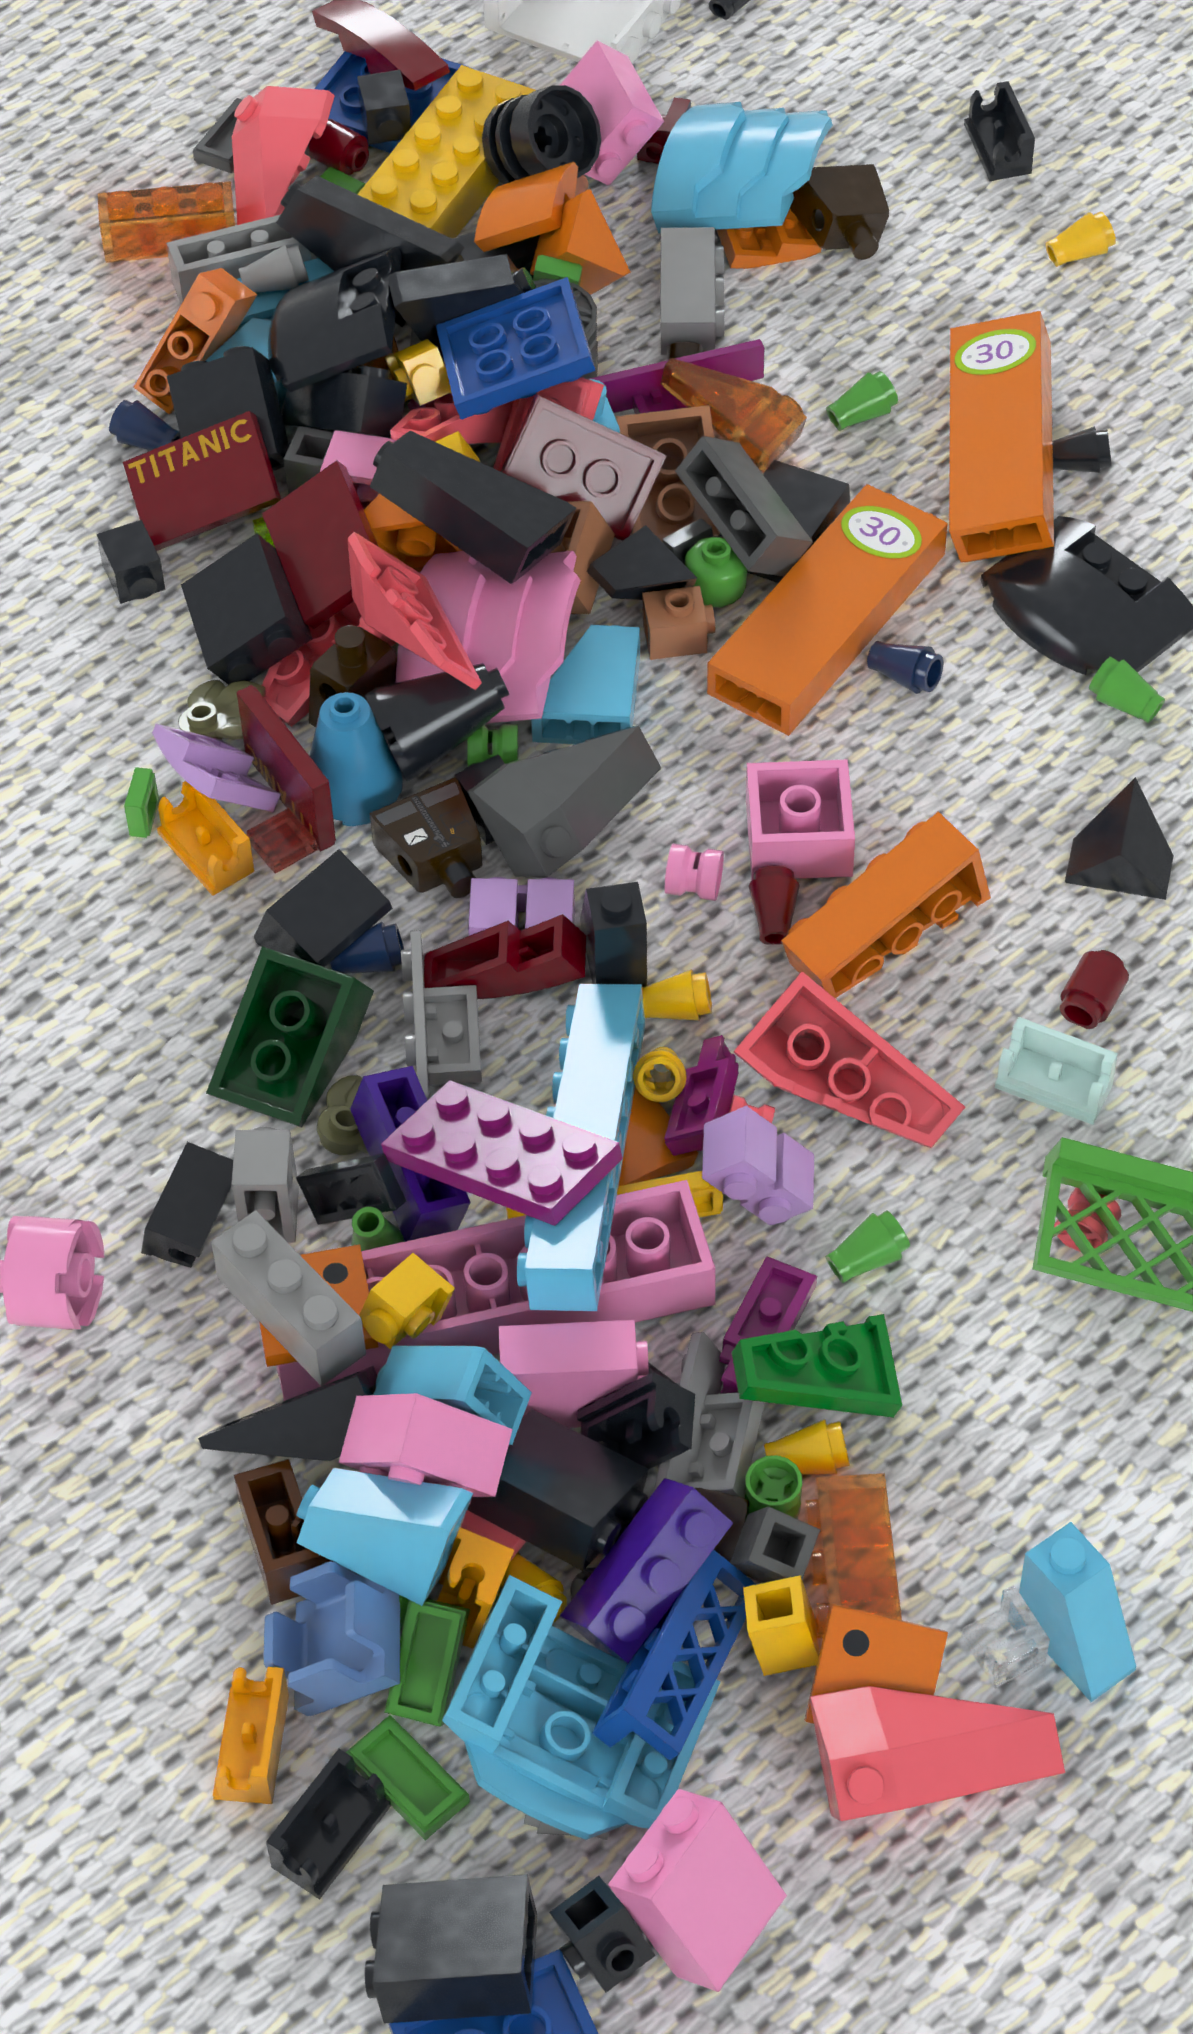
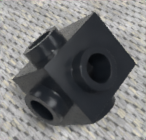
(605, 1947)

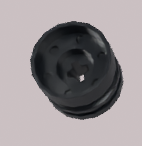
(541, 134)

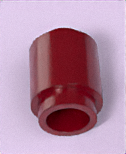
(340, 148)
(1093, 988)

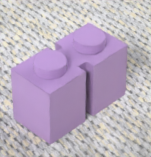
(502, 899)
(757, 1166)

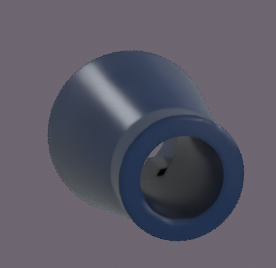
(140, 427)
(909, 665)
(372, 952)

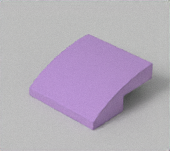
(214, 768)

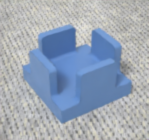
(341, 1639)

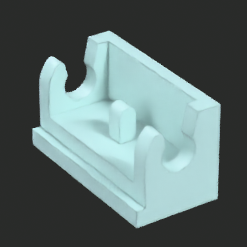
(1056, 1070)

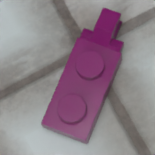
(703, 1098)
(769, 1307)

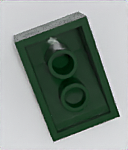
(288, 1036)

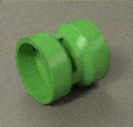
(503, 740)
(774, 1480)

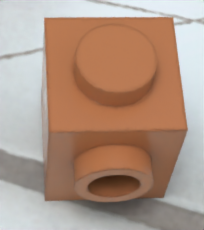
(676, 622)

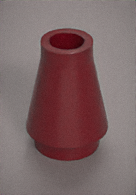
(774, 902)

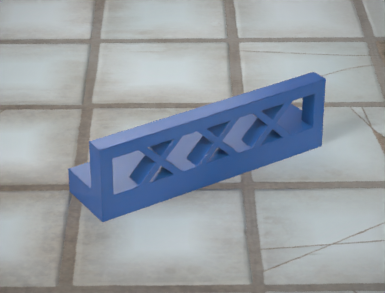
(653, 1662)

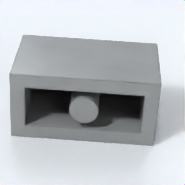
(266, 1178)

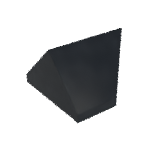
(640, 566)
(1122, 849)

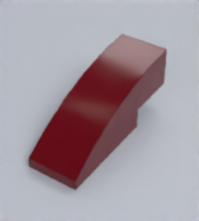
(509, 960)

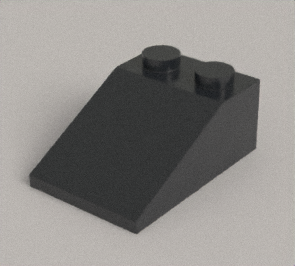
(299, 1427)

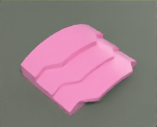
(504, 624)

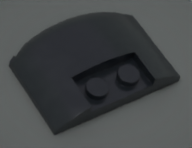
(334, 322)
(1087, 601)

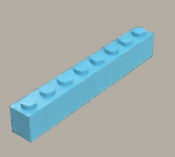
(597, 1095)

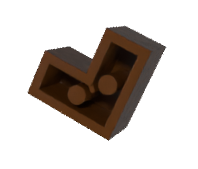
(269, 1509)

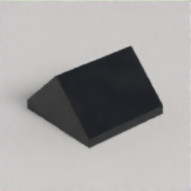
(323, 913)

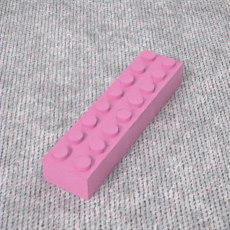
(651, 1270)

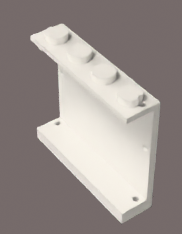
(575, 25)

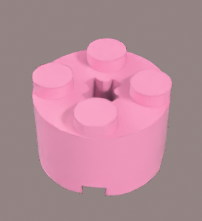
(51, 1272)

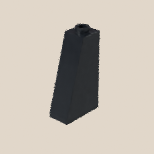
(350, 228)
(471, 504)

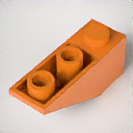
(198, 329)

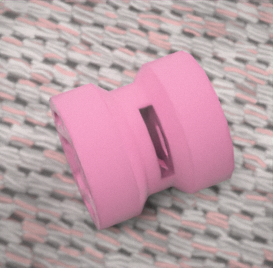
(694, 872)

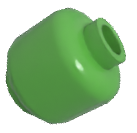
(717, 570)

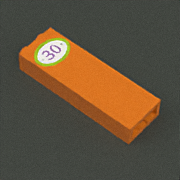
(1001, 438)
(826, 609)

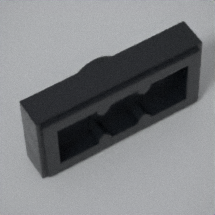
(347, 1186)

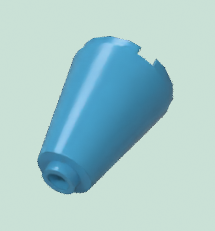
(354, 759)

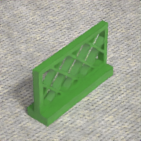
(1124, 1178)

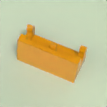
(206, 839)
(474, 1578)
(252, 1738)

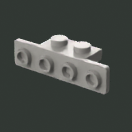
(445, 1026)
(722, 1426)

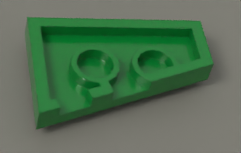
(822, 1369)

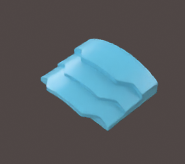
(735, 166)
(531, 1719)

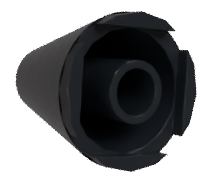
(434, 715)

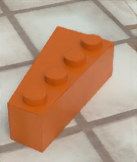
(888, 906)

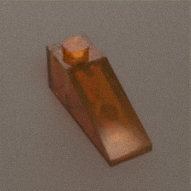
(739, 409)

